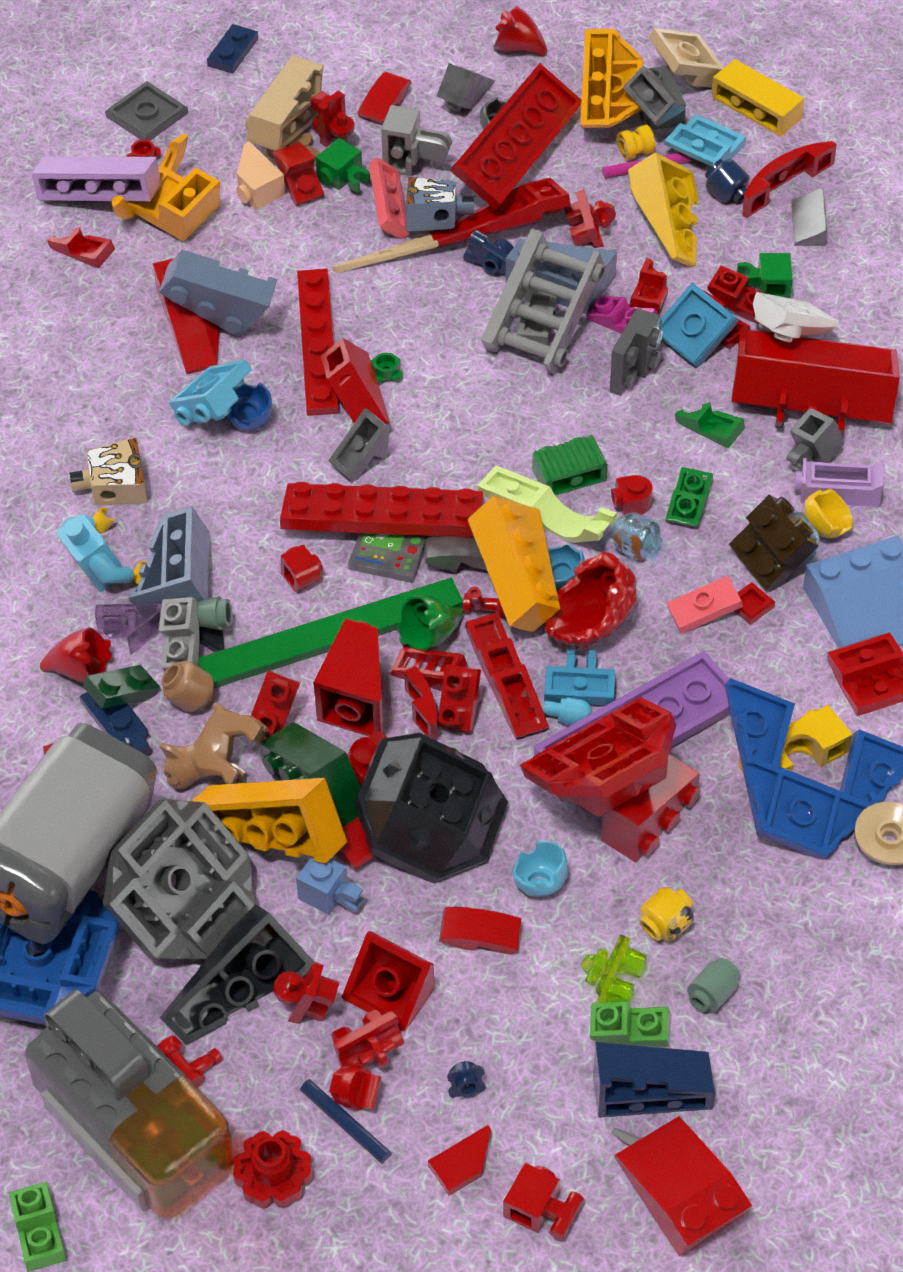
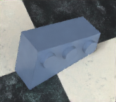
(565, 276)
(217, 293)
(176, 560)

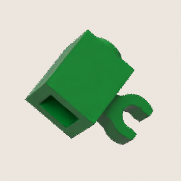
(341, 165)
(772, 274)

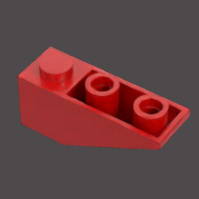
(354, 380)

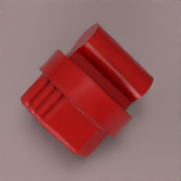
(355, 1087)

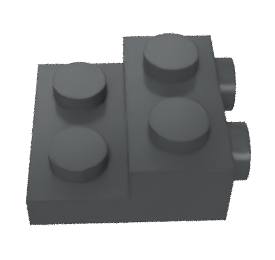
(636, 350)

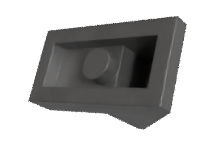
(365, 439)

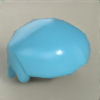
(544, 861)

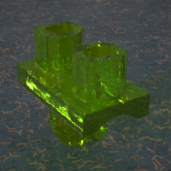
(608, 971)

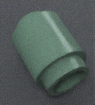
(713, 985)

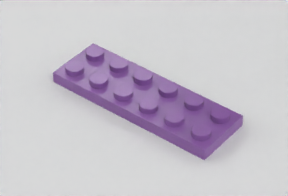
(689, 691)

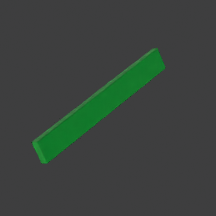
(314, 637)

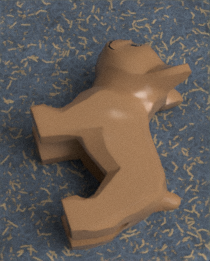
(212, 750)

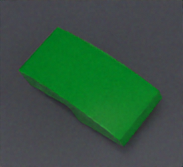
(689, 497)

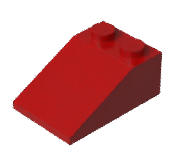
(683, 1185)

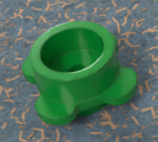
(389, 361)

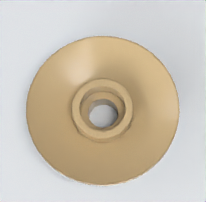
(877, 822)

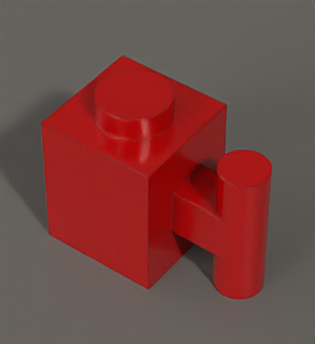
(535, 1198)

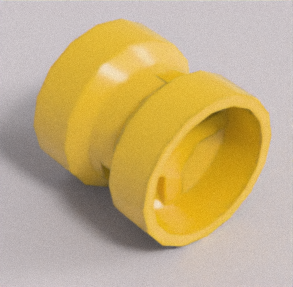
(637, 142)

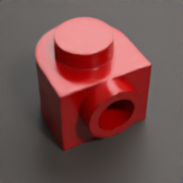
(632, 494)
(300, 567)

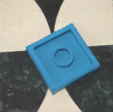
(696, 325)

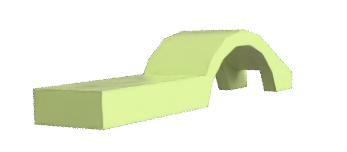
(554, 515)

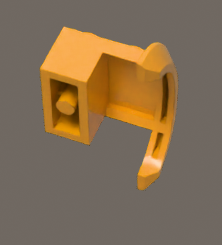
(179, 202)

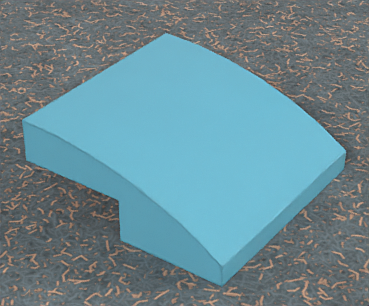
(705, 140)

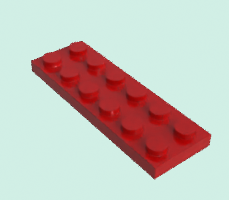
(516, 136)
(379, 509)

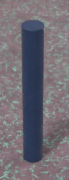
(345, 1121)

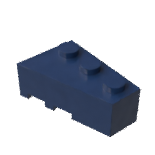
(650, 1080)

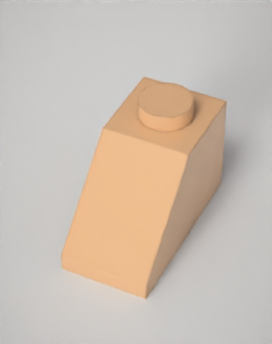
(258, 178)

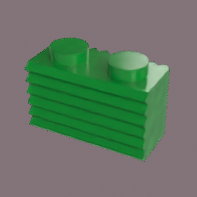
(570, 465)

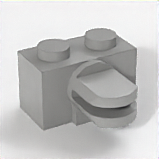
(407, 142)

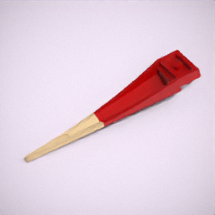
(519, 209)

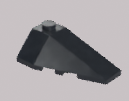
(235, 975)

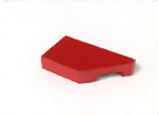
(461, 1162)

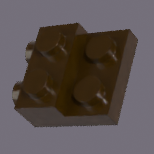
(773, 542)

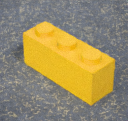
(757, 97)

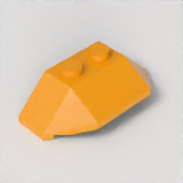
(606, 69)

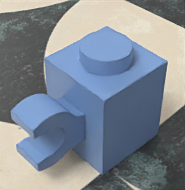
(326, 885)

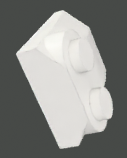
(790, 317)

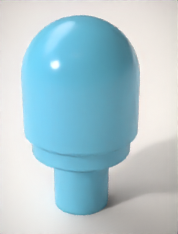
(568, 711)

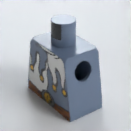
(434, 204)

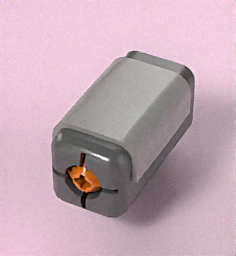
(65, 825)

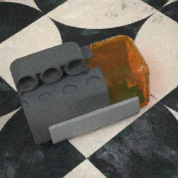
(128, 1105)

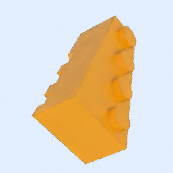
(517, 561)

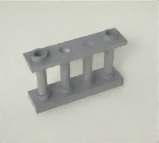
(523, 279)

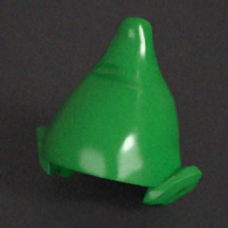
(427, 622)

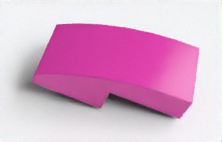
(613, 312)

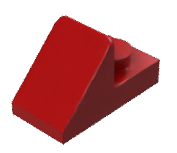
(299, 175)

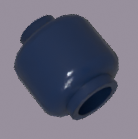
(727, 181)

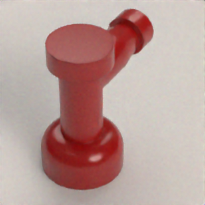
(475, 601)
(193, 1071)

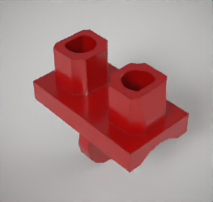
(331, 117)
(599, 215)
(459, 698)
(275, 701)
(310, 993)
(368, 1043)

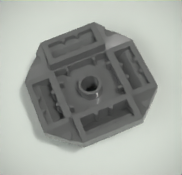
(210, 885)

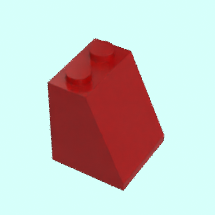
(350, 681)

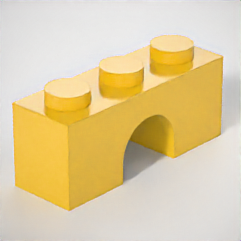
(817, 734)

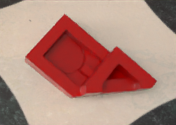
(86, 249)
(651, 288)

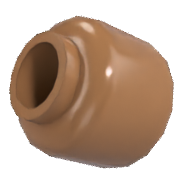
(187, 686)

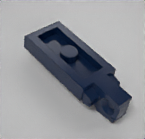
(119, 723)

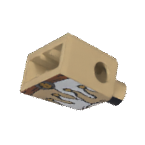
(113, 474)

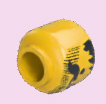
(666, 914)

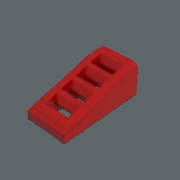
(433, 658)

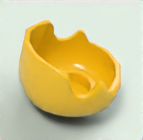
(828, 513)

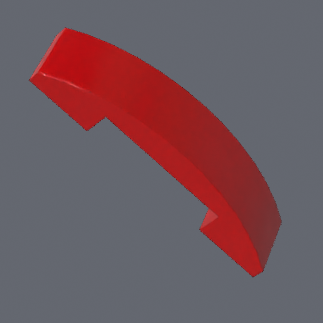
(809, 159)

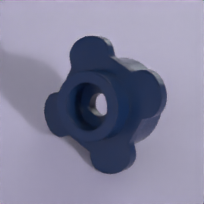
(465, 1079)

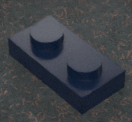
(232, 48)

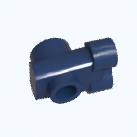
(488, 254)

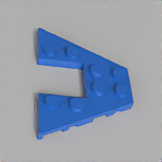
(794, 807)

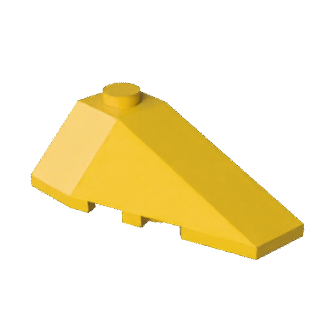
(666, 196)

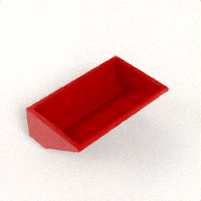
(816, 375)

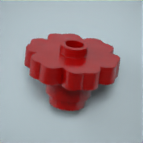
(272, 1169)

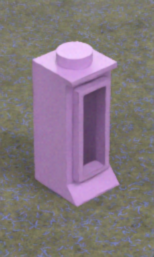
(852, 482)

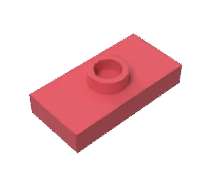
(704, 604)

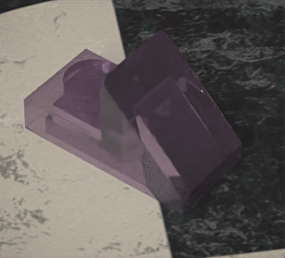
(135, 620)

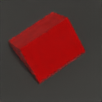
(389, 980)

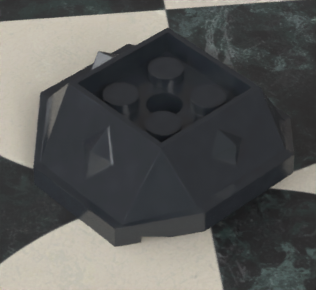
(412, 828)

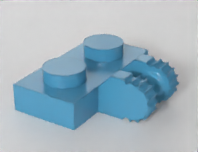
(587, 684)

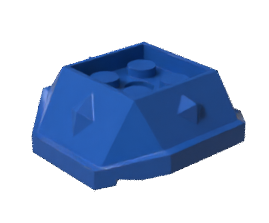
(71, 962)

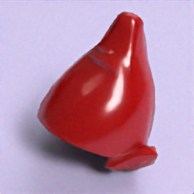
(519, 33)
(78, 655)

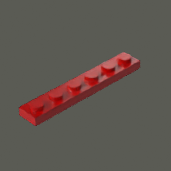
(316, 340)

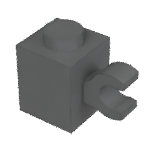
(815, 438)

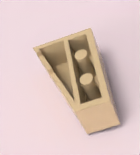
(285, 105)

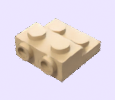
(687, 56)

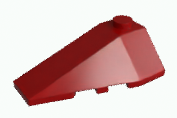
(194, 336)

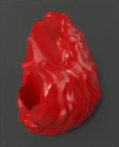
(593, 602)

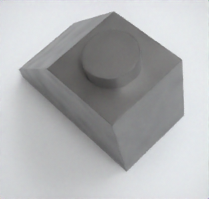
(462, 87)

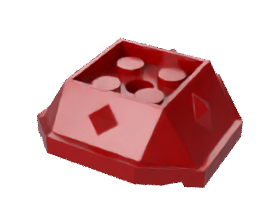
(607, 758)

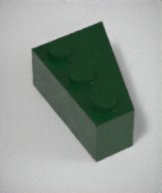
(301, 754)

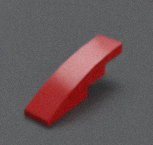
(506, 675)

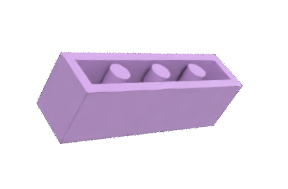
(96, 178)

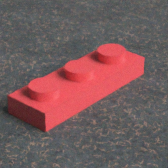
(388, 198)

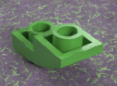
(630, 1026)
(37, 1226)

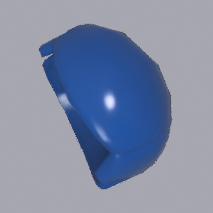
(252, 407)

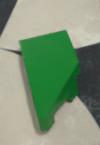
(712, 424)

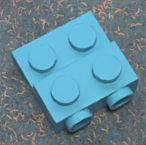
(210, 393)

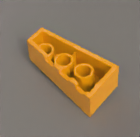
(280, 816)

